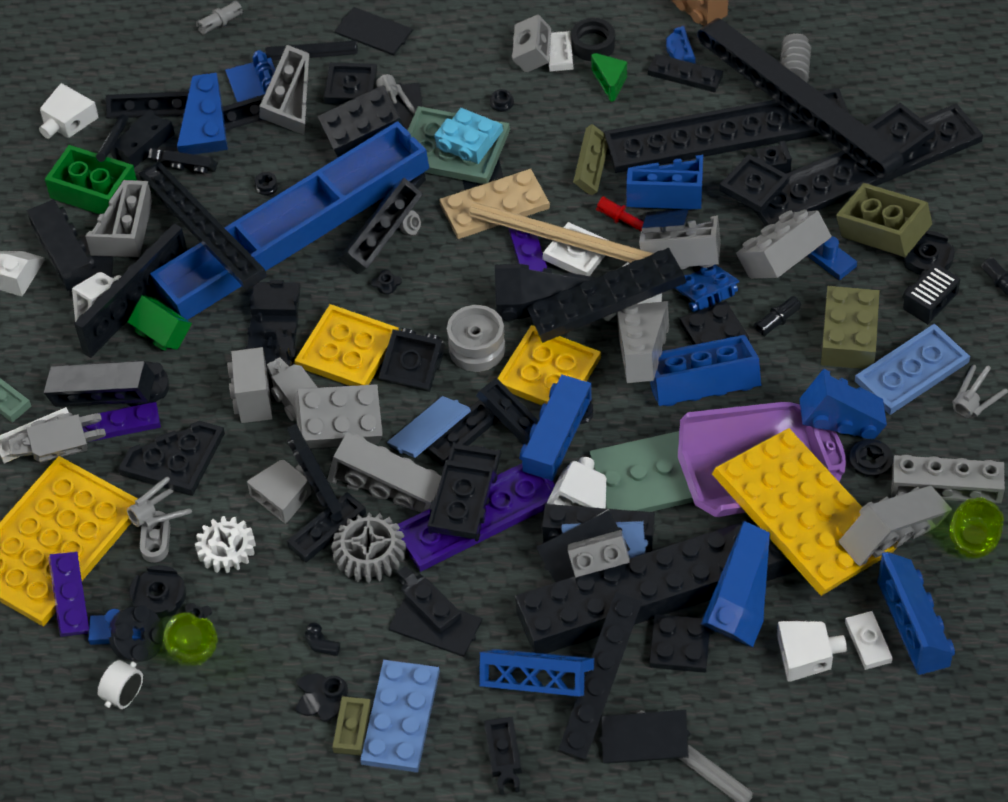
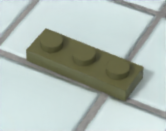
(591, 160)

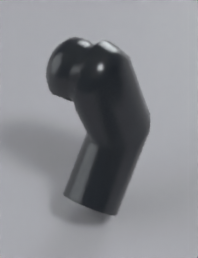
(318, 642)

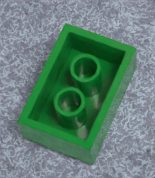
(85, 181)

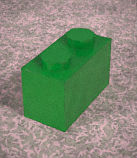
(159, 323)

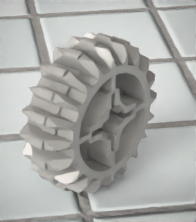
(382, 554)

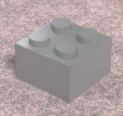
(250, 385)

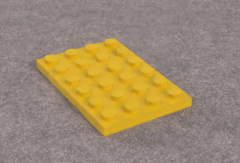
(799, 505)
(57, 515)

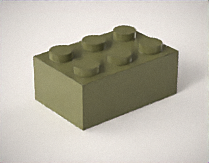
(884, 219)
(850, 327)

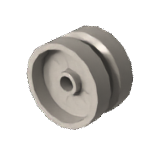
(476, 338)

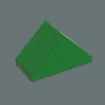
(610, 73)

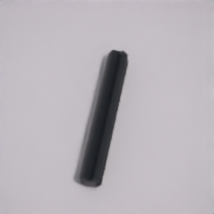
(317, 49)

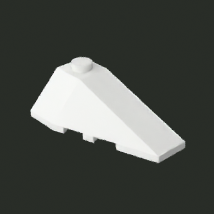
(18, 270)

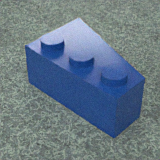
(203, 117)
(666, 186)
(841, 408)

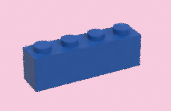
(556, 427)

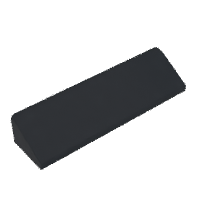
(139, 103)
(242, 112)

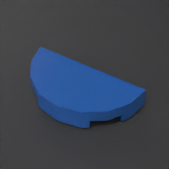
(679, 46)

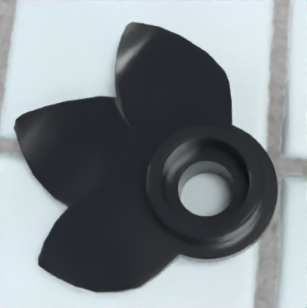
(317, 696)

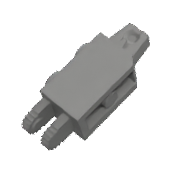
(286, 382)
(56, 438)

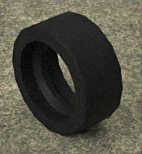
(592, 26)

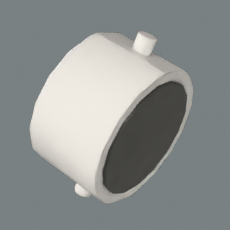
(120, 684)

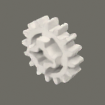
(216, 553)

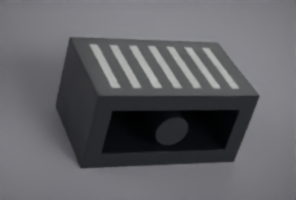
(930, 293)

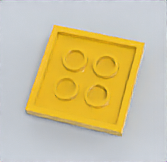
(346, 347)
(539, 365)

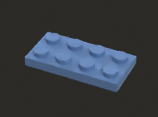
(913, 368)
(400, 716)

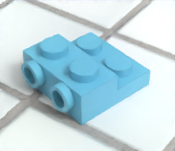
(468, 135)

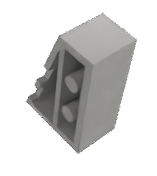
(124, 223)

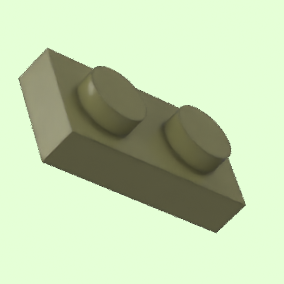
(351, 726)

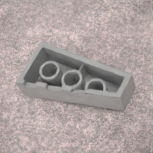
(641, 338)
(383, 473)
(893, 522)

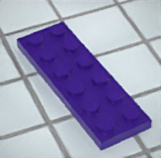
(512, 500)

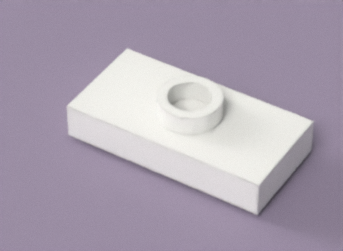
(560, 52)
(868, 640)

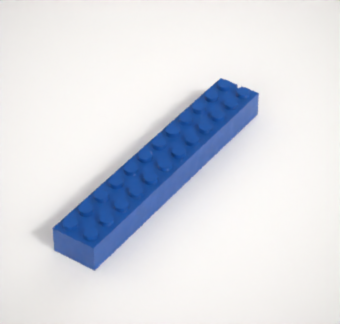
(295, 217)

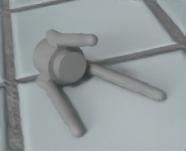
(394, 89)
(967, 401)
(143, 509)

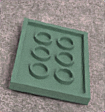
(423, 129)
(643, 474)

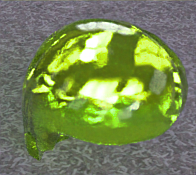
(976, 527)
(190, 639)

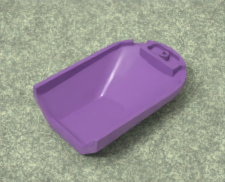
(721, 434)

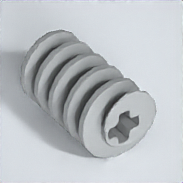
(796, 55)

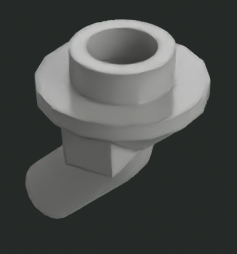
(410, 224)

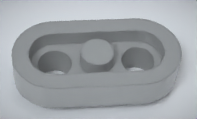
(155, 538)

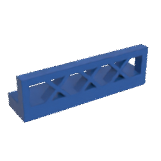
(538, 662)

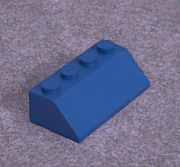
(706, 370)
(914, 614)

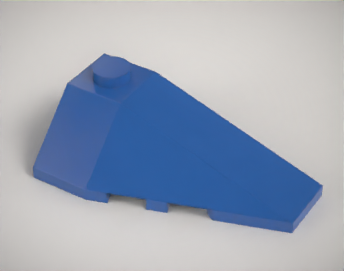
(740, 592)

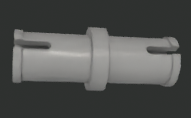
(219, 17)

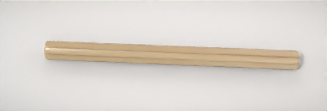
(557, 233)

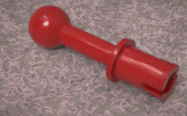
(618, 213)

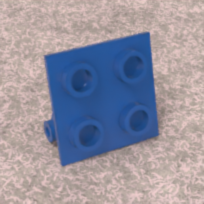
(252, 78)
(707, 286)

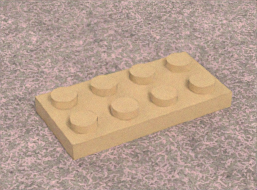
(514, 194)

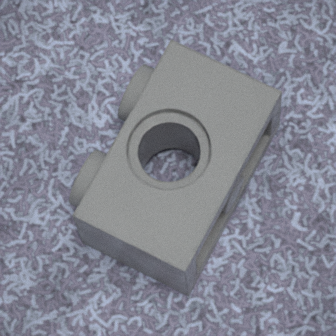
(531, 43)
(598, 553)

